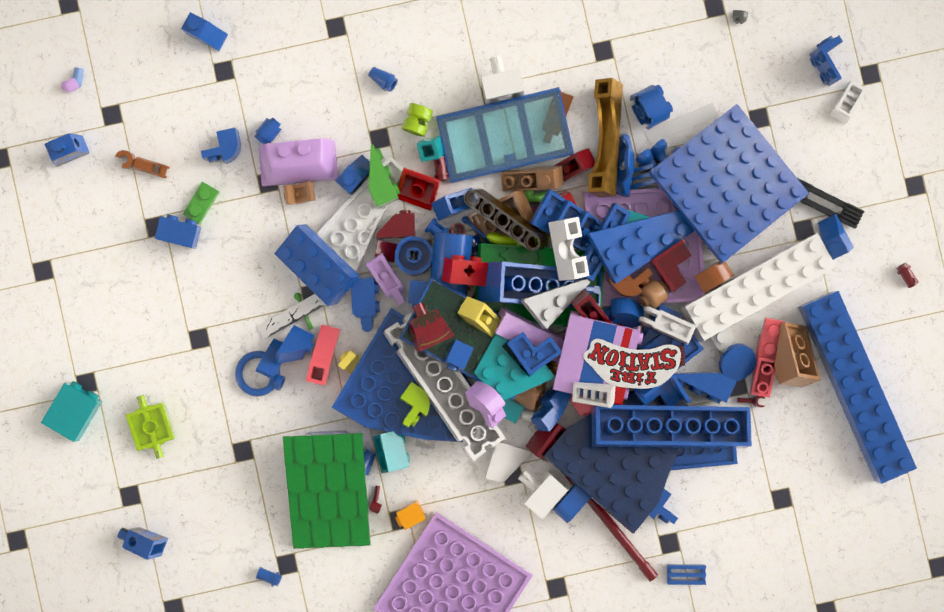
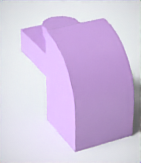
(488, 401)

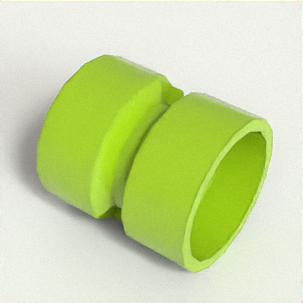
(417, 119)

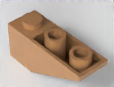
(532, 178)

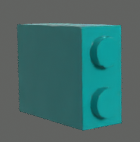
(72, 411)

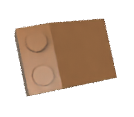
(515, 201)
(795, 357)

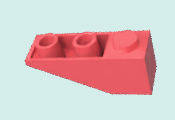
(323, 355)

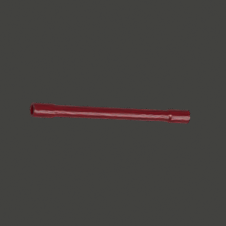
(642, 564)

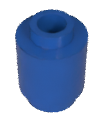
(268, 131)

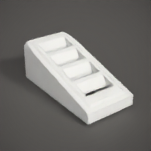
(842, 112)
(594, 387)

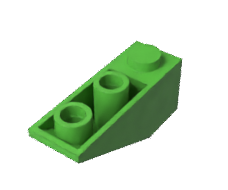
(379, 183)

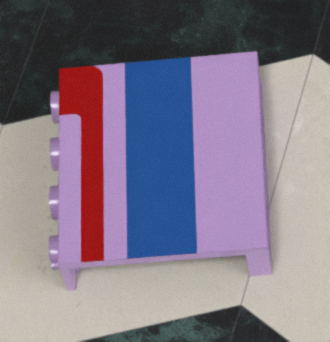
(577, 341)

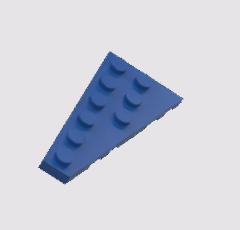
(637, 242)

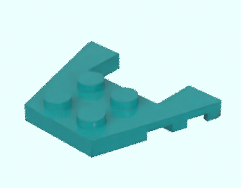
(504, 374)

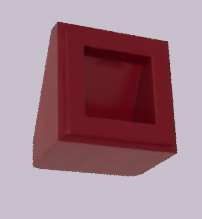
(387, 248)

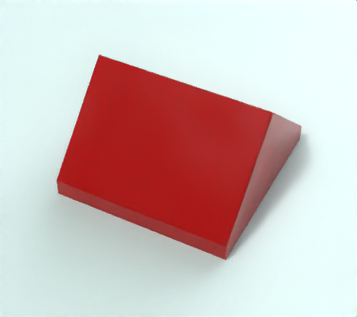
(418, 189)

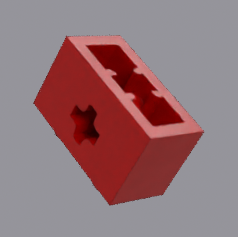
(475, 270)

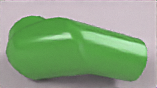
(535, 197)

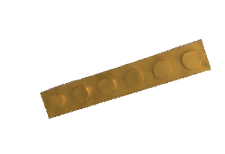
(603, 177)

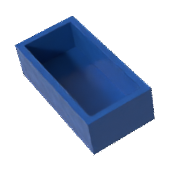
(317, 264)

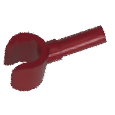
(754, 401)
(375, 507)

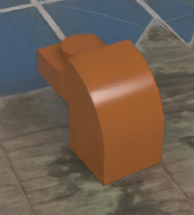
(713, 276)
(630, 287)

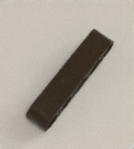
(497, 219)

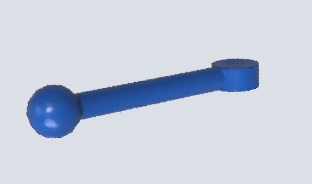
(465, 219)

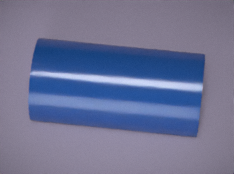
(444, 246)

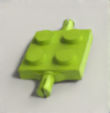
(150, 426)

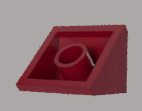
(544, 440)

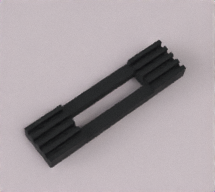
(850, 214)

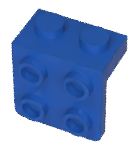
(823, 62)

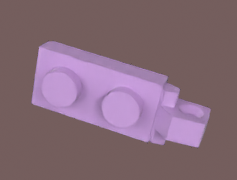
(386, 278)

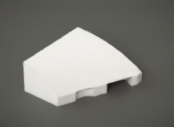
(505, 461)

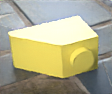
(479, 316)

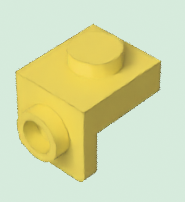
(349, 361)

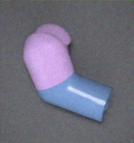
(75, 82)

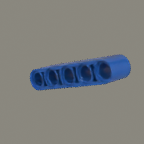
(571, 503)

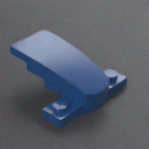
(555, 208)

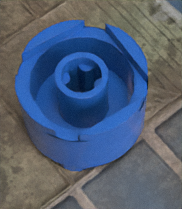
(651, 106)
(403, 251)

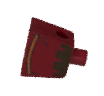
(428, 328)

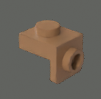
(299, 193)

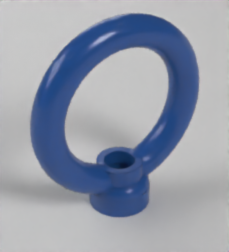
(275, 383)

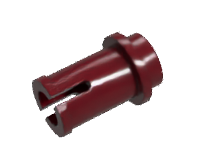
(440, 169)
(907, 275)

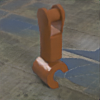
(142, 164)

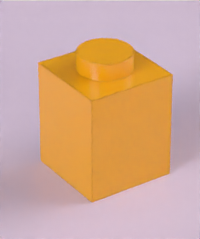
(410, 515)

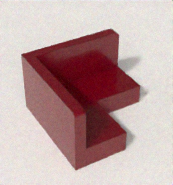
(666, 264)

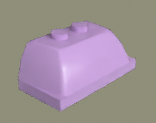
(298, 162)

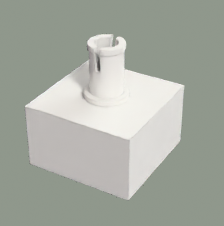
(501, 84)
(542, 493)

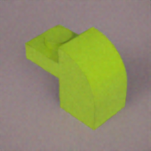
(418, 400)

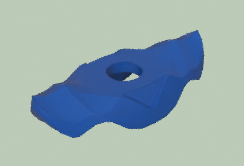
(624, 177)

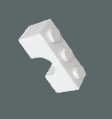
(568, 263)

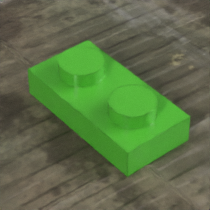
(201, 202)

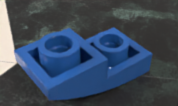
(266, 365)

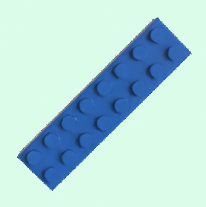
(671, 426)

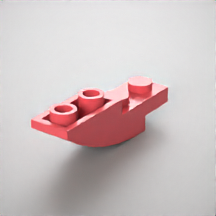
(766, 351)

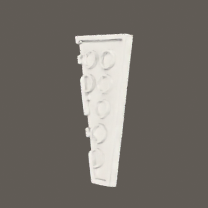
(356, 221)

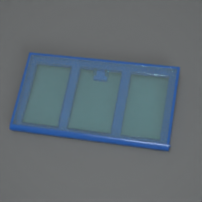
(505, 135)

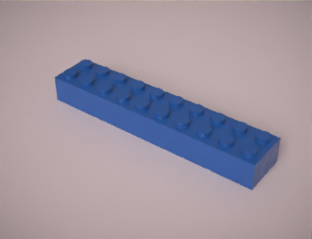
(857, 387)

